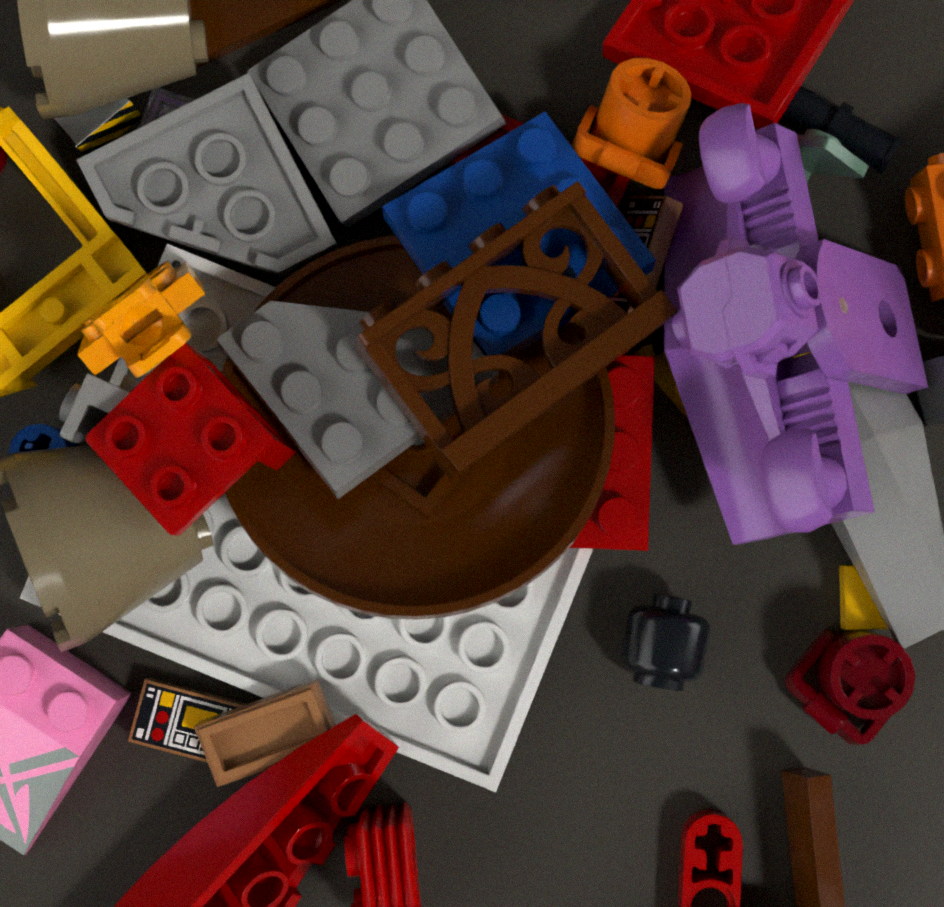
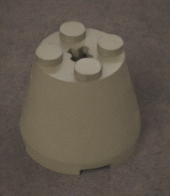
(107, 49)
(89, 540)

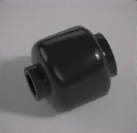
(665, 643)

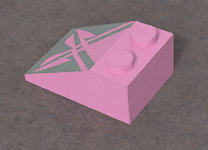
(49, 727)

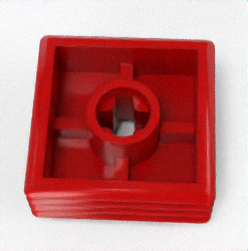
(384, 857)

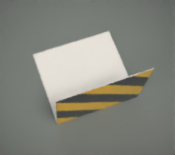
(100, 125)

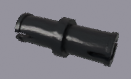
(857, 135)

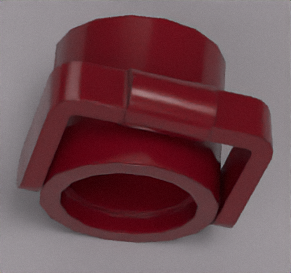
(858, 673)

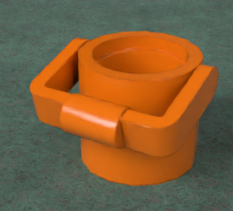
(637, 122)

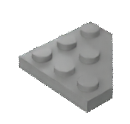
(213, 182)
(324, 393)

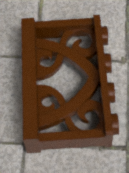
(605, 325)

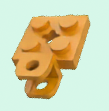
(142, 322)

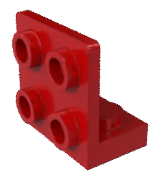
(185, 439)

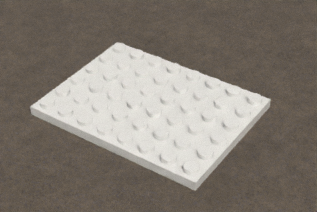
(435, 686)

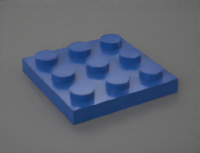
(492, 187)

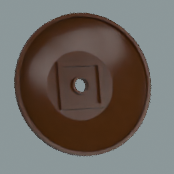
(407, 534)

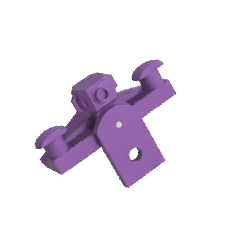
(751, 298)

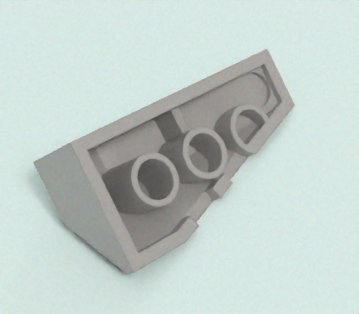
(903, 542)

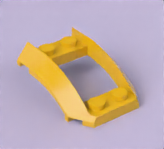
(54, 310)

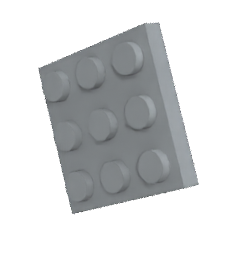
(375, 101)

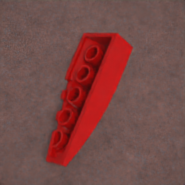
(271, 828)

